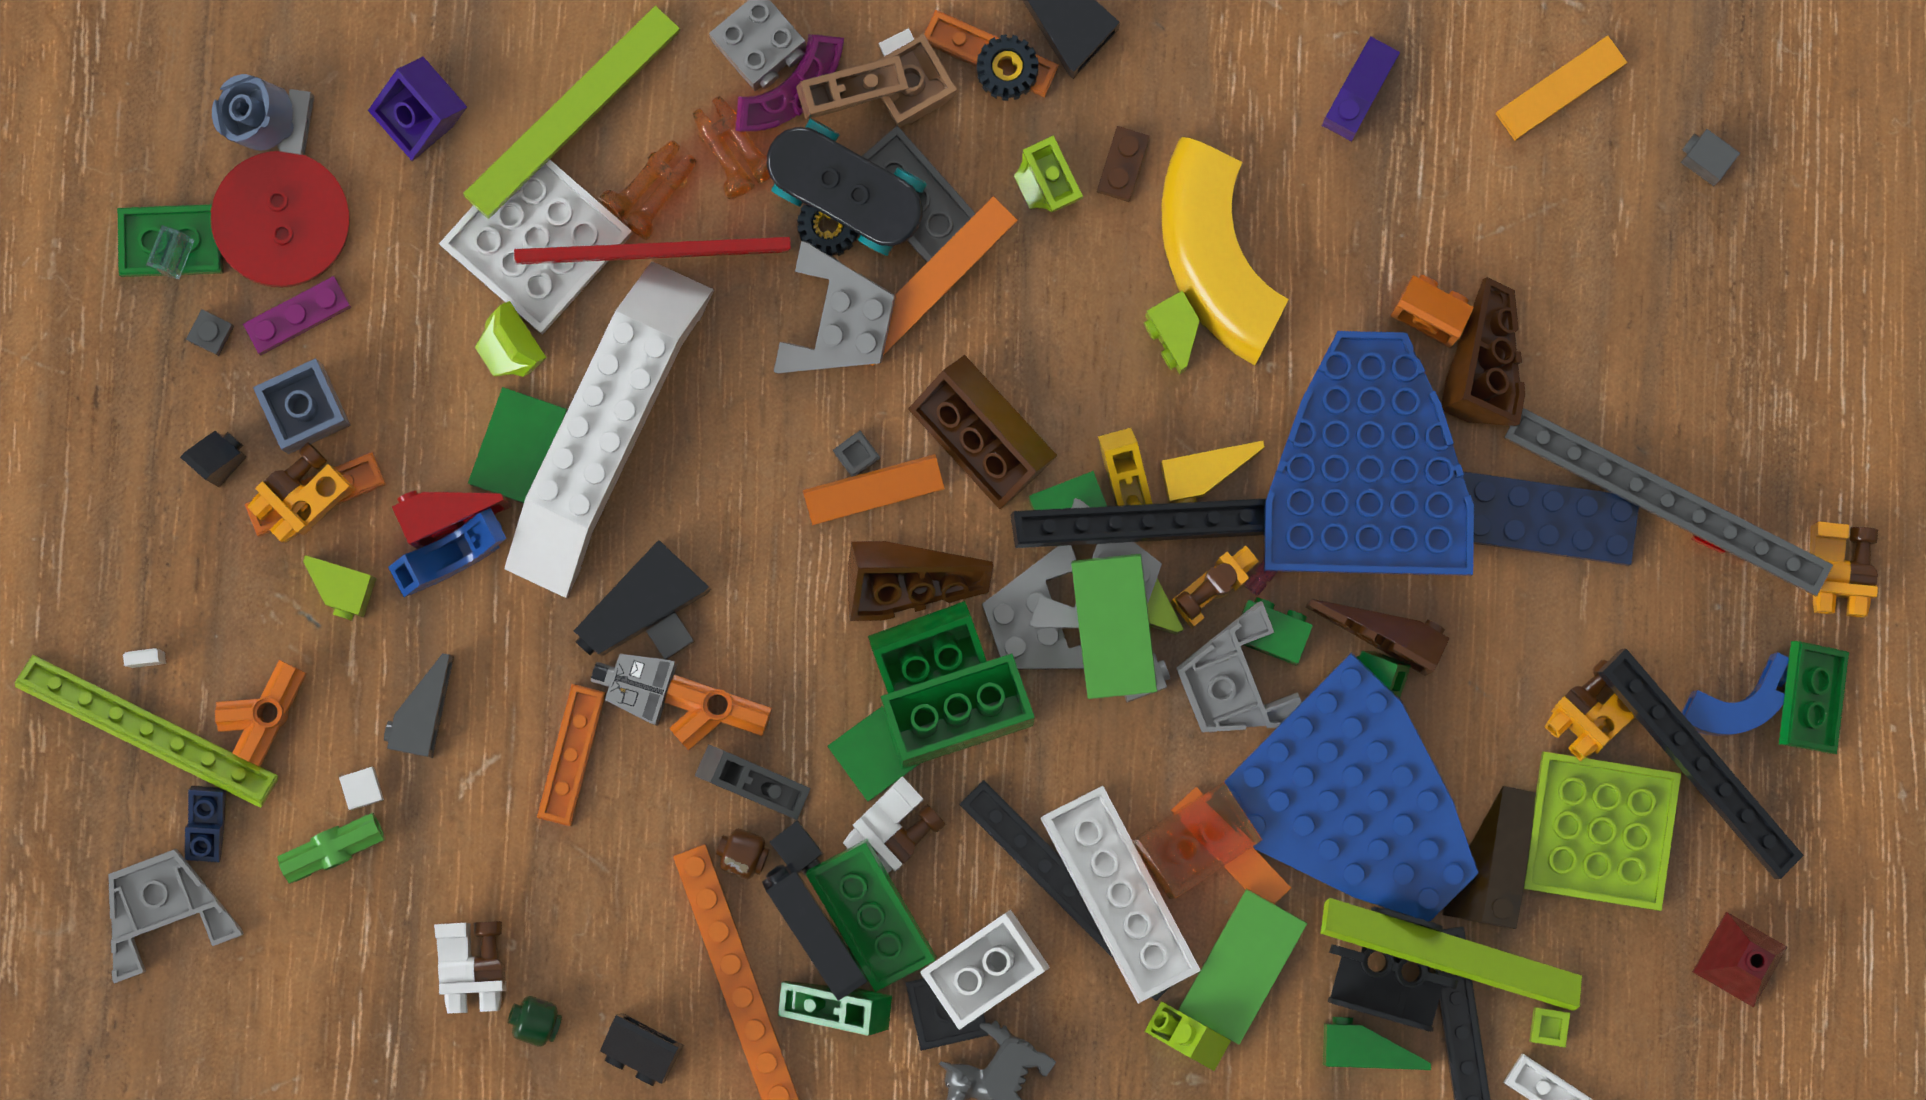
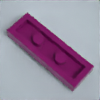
(297, 315)

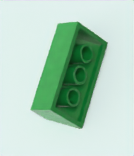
(957, 711)

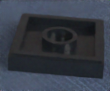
(933, 1022)

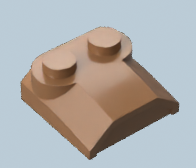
(927, 83)

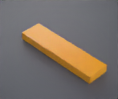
(1561, 88)

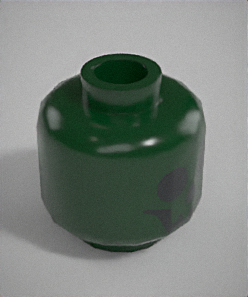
(534, 1021)

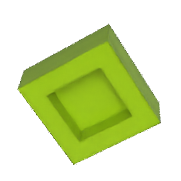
(1549, 1027)

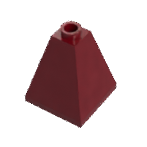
(1739, 959)

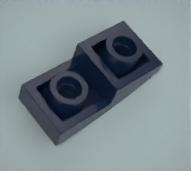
(205, 824)

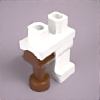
(883, 826)
(465, 974)

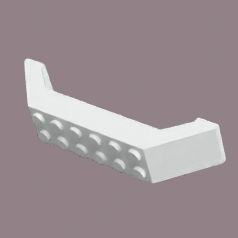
(603, 426)

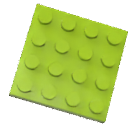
(1602, 831)

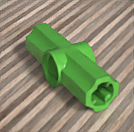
(331, 848)

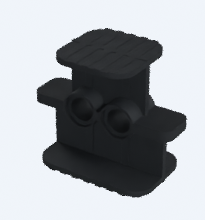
(1386, 991)

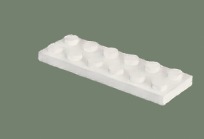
(1120, 894)

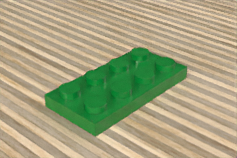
(871, 915)

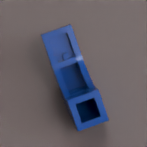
(448, 555)
(1725, 718)

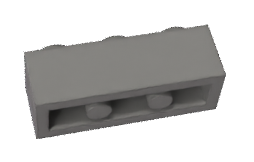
(302, 109)

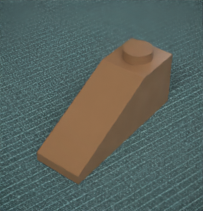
(851, 87)

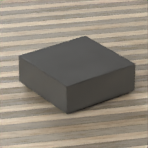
(856, 454)
(670, 636)

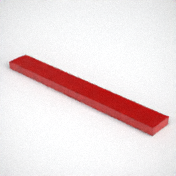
(652, 250)

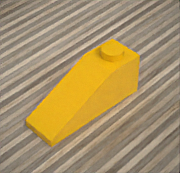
(1125, 468)
(1197, 474)

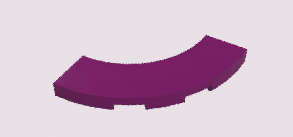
(783, 102)

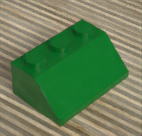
(927, 647)

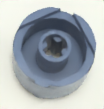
(253, 112)

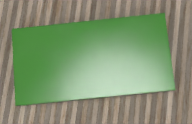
(1114, 626)
(1242, 966)

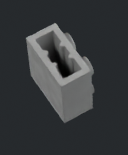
(758, 42)

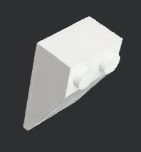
(984, 969)

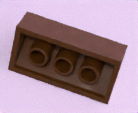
(982, 431)

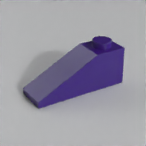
(1360, 88)

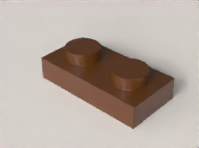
(1123, 163)

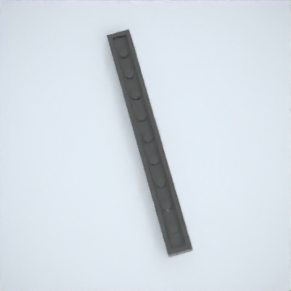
(1670, 502)

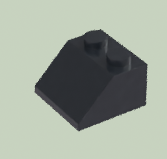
(640, 1049)

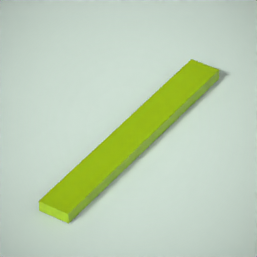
(571, 112)
(146, 731)
(1451, 954)

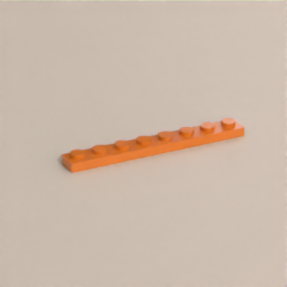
(735, 975)

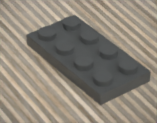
(943, 207)

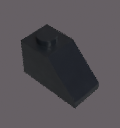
(215, 457)

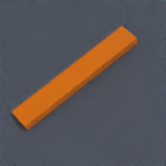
(948, 267)

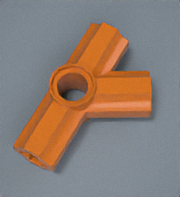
(247, 714)
(700, 721)

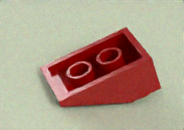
(434, 515)

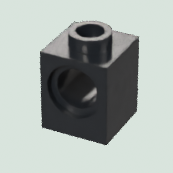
(797, 848)

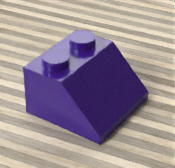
(417, 107)

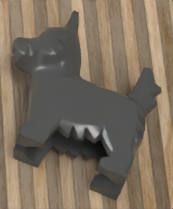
(1004, 1072)

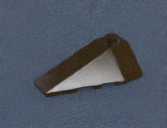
(1501, 862)

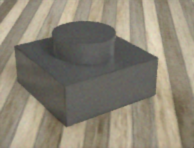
(210, 332)

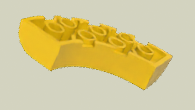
(1206, 252)

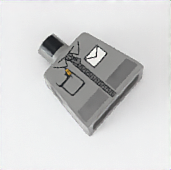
(637, 684)

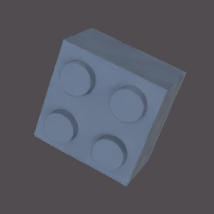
(301, 406)

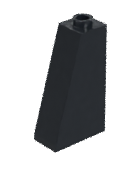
(1073, 29)
(640, 600)
(814, 930)

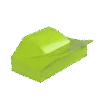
(1046, 177)
(508, 344)

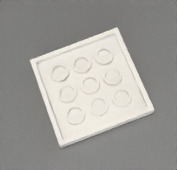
(541, 214)

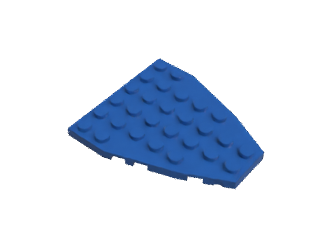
(1369, 470)
(1357, 798)

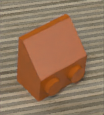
(1433, 310)

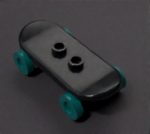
(845, 186)

